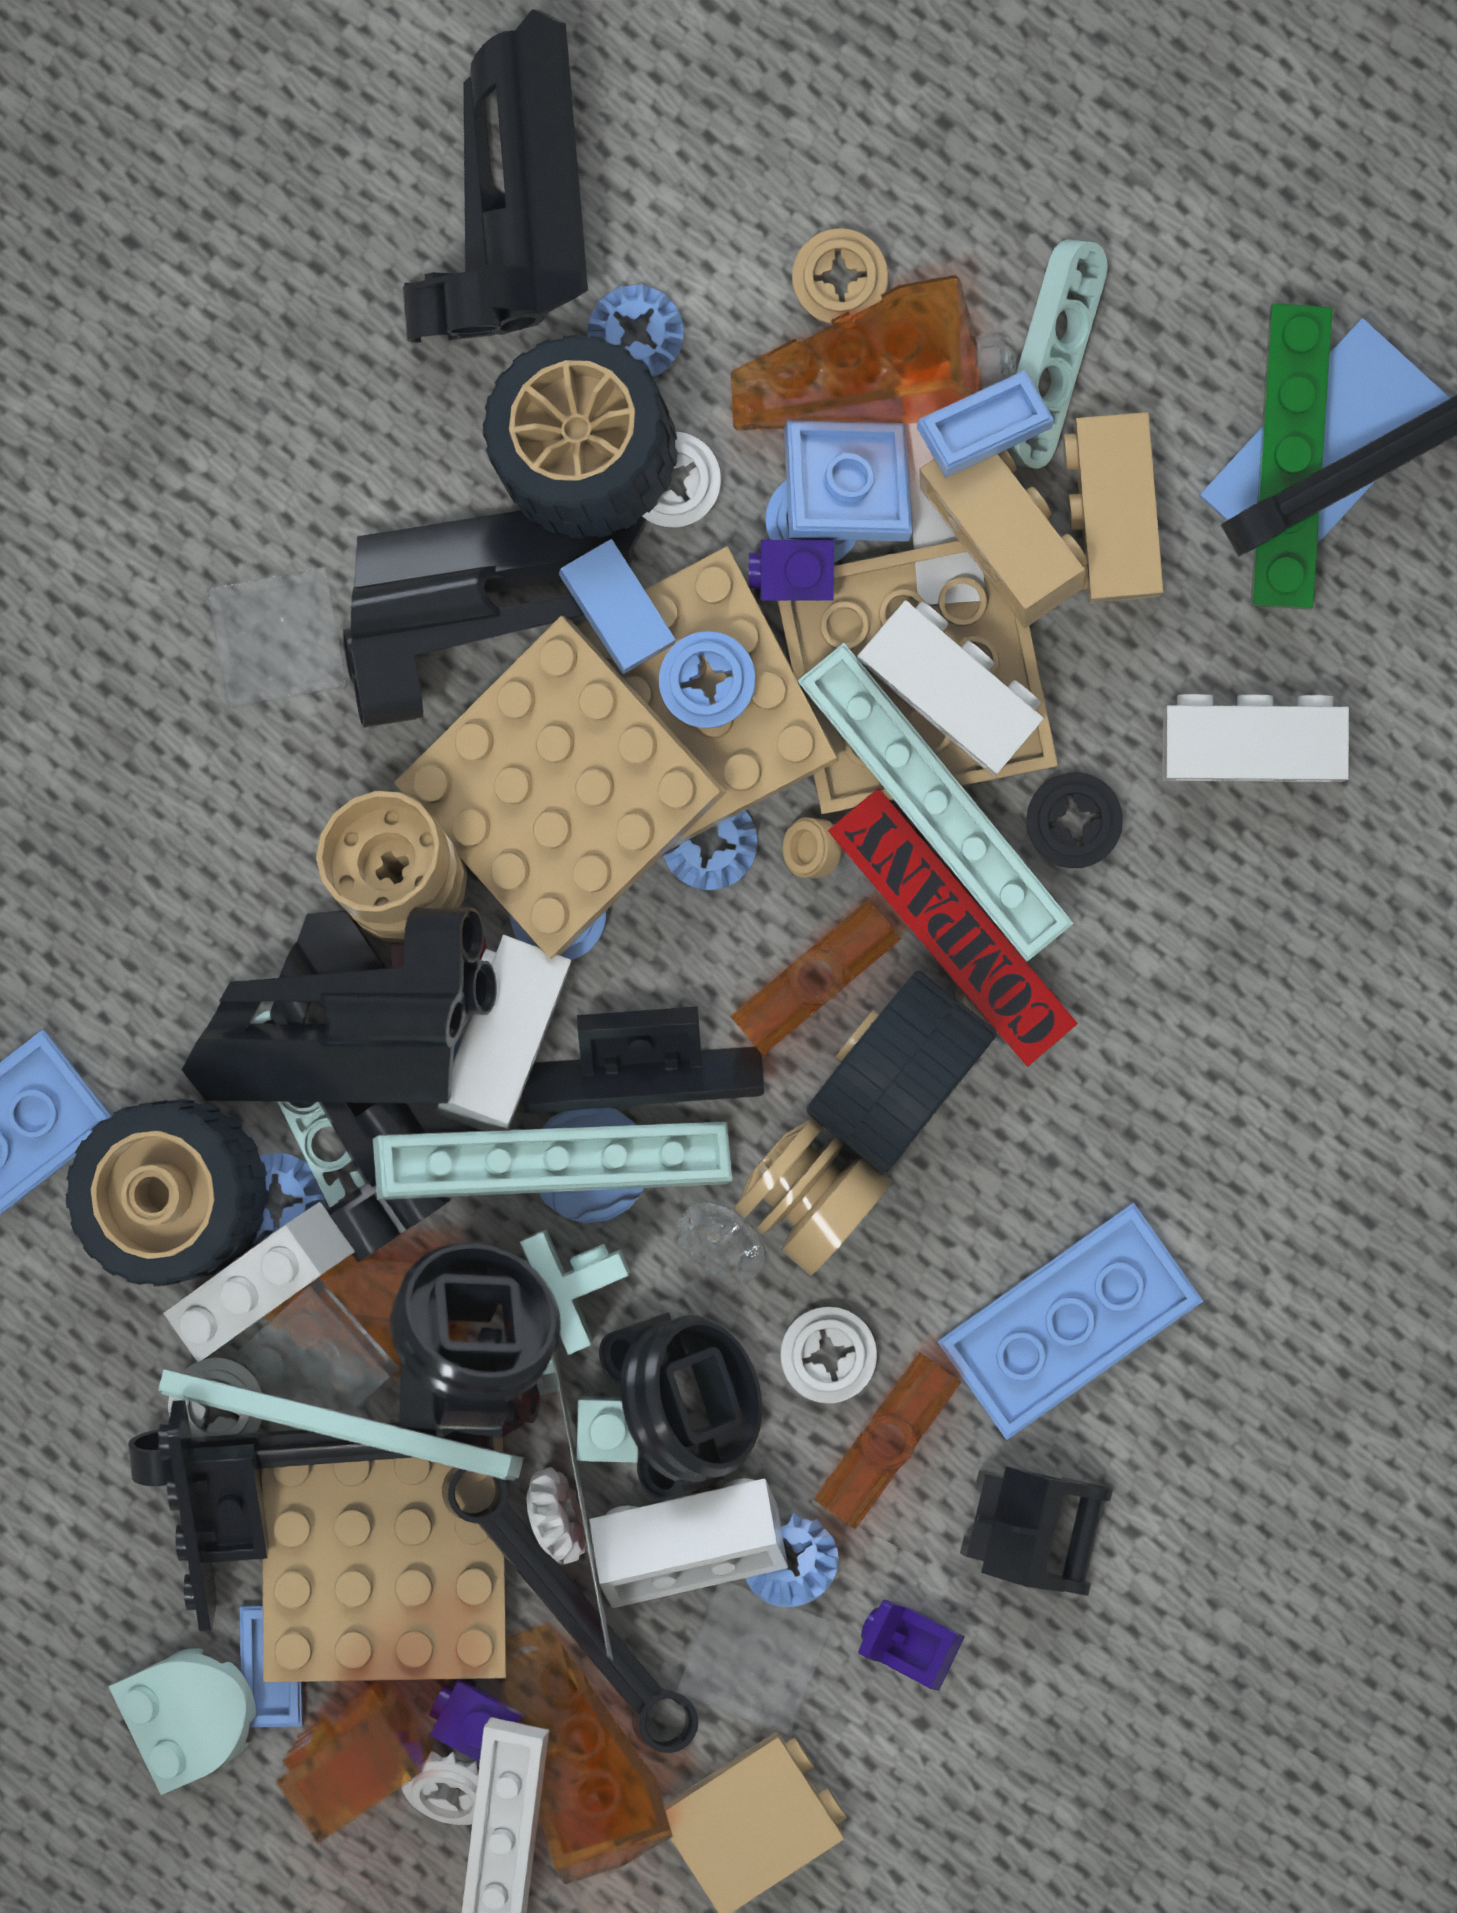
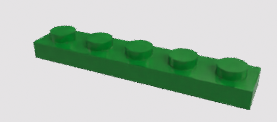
(1292, 447)

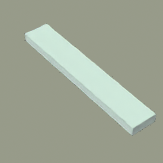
(935, 802)
(551, 1160)
(341, 1425)

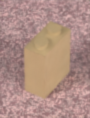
(754, 1822)

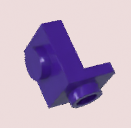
(793, 570)
(910, 1643)
(463, 1714)

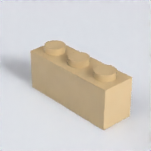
(1115, 506)
(1007, 534)

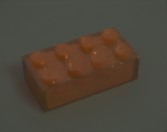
(355, 1762)

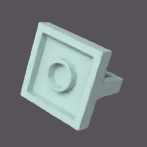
(590, 1272)

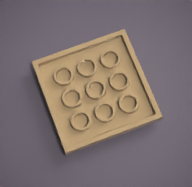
(864, 600)
(777, 735)
(560, 787)
(380, 1575)

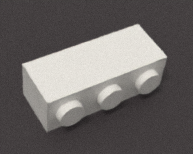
(951, 686)
(1255, 740)
(503, 1045)
(259, 1282)
(688, 1542)

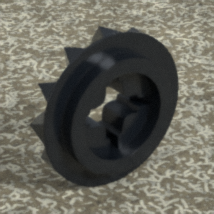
(1090, 796)

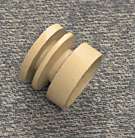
(375, 842)
(811, 1194)

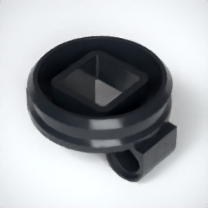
(466, 1285)
(644, 1363)

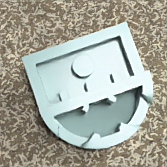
(186, 1715)

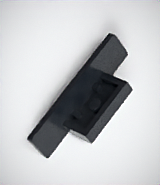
(642, 1061)
(217, 1507)

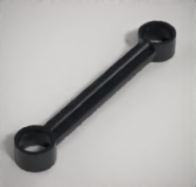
(1341, 478)
(273, 1450)
(573, 1611)

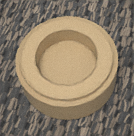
(810, 848)

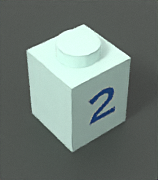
(603, 1431)

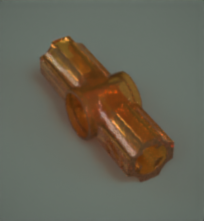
(848, 953)
(865, 1474)

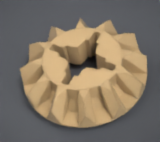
(817, 258)

